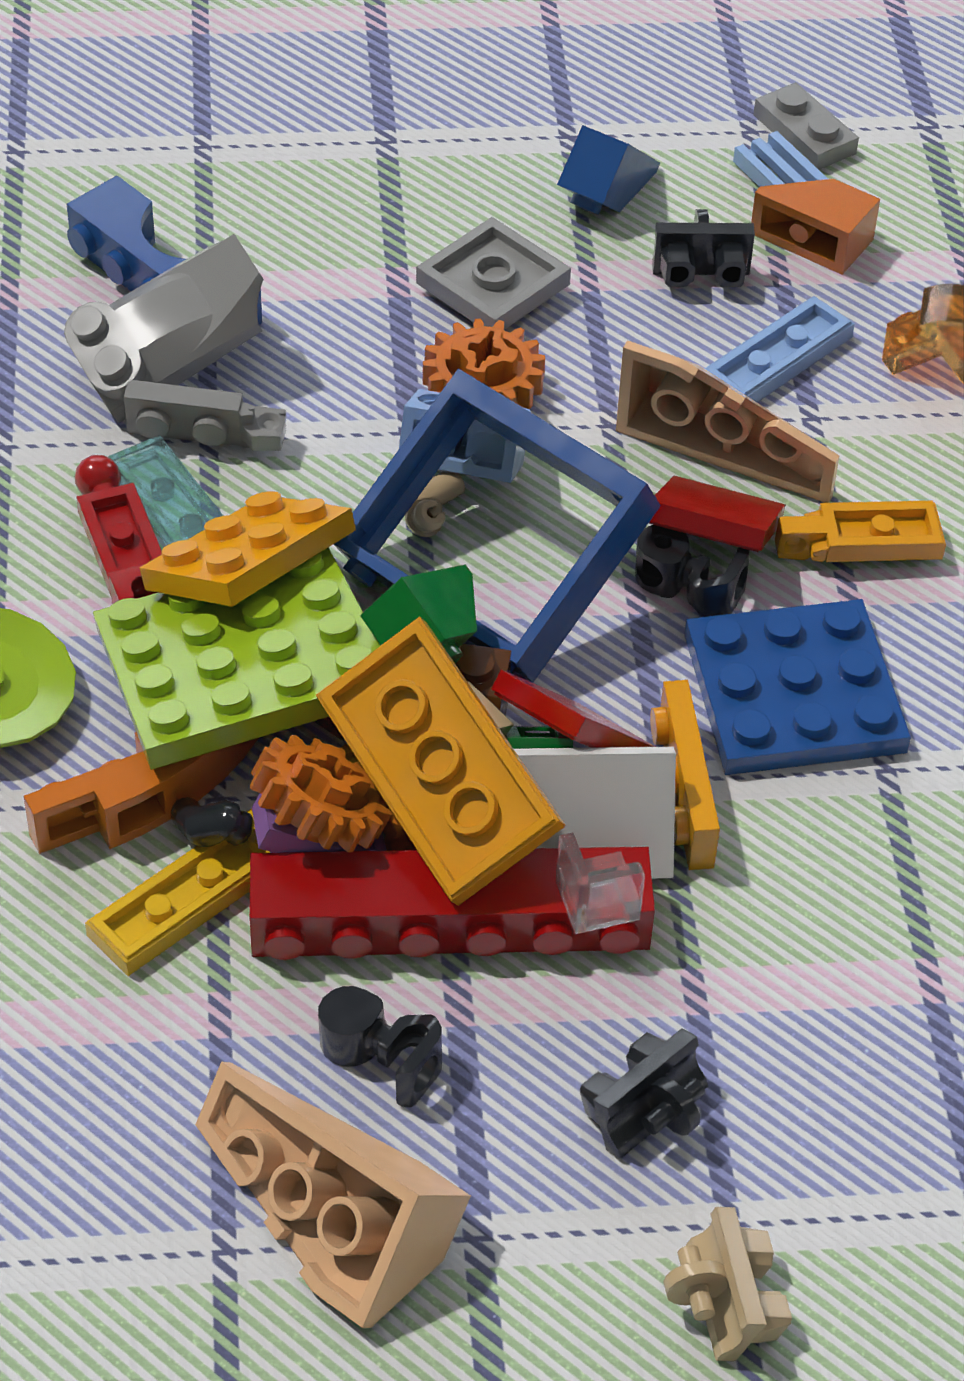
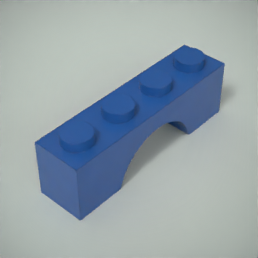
(116, 233)

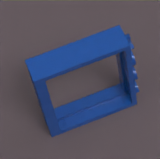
(426, 450)

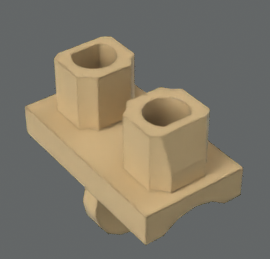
(721, 1285)

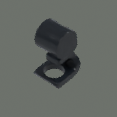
(667, 565)
(356, 1029)

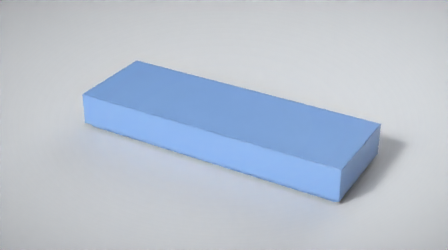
(783, 349)

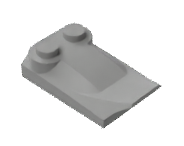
(169, 323)

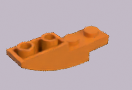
(123, 797)

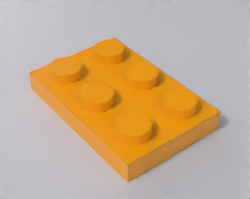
(247, 548)

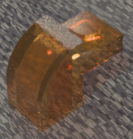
(929, 332)

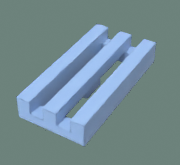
(780, 157)

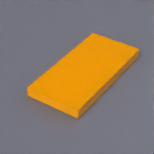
(440, 761)

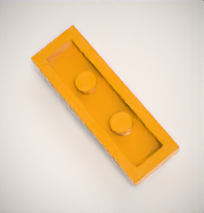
(695, 812)

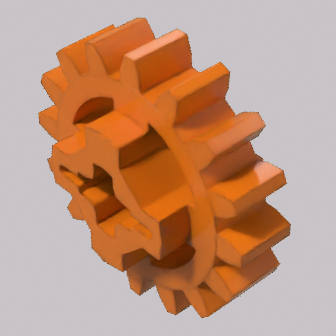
(489, 356)
(319, 793)

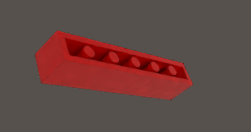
(396, 906)

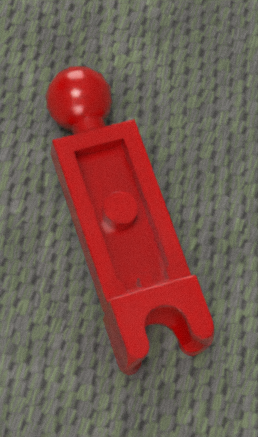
(115, 526)

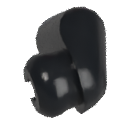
(212, 822)

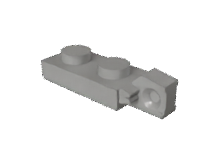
(202, 416)

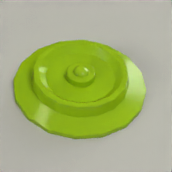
(34, 679)

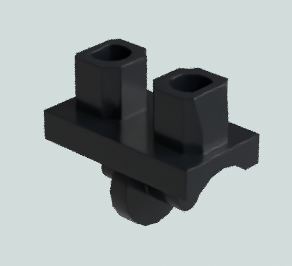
(703, 249)
(652, 1095)

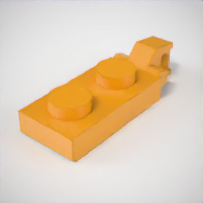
(863, 532)

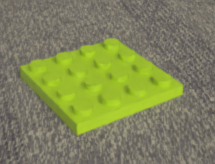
(228, 674)

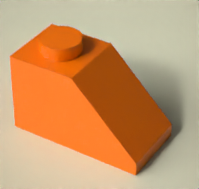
(817, 220)

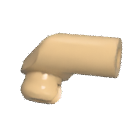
(426, 513)

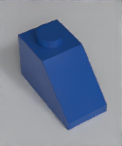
(605, 171)

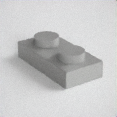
(806, 125)

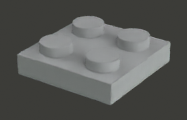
(493, 274)

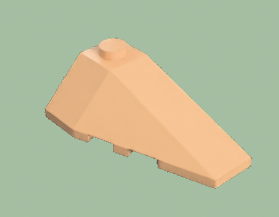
(707, 419)
(343, 1201)

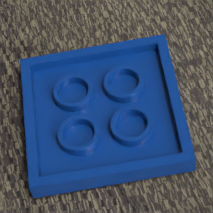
(795, 687)

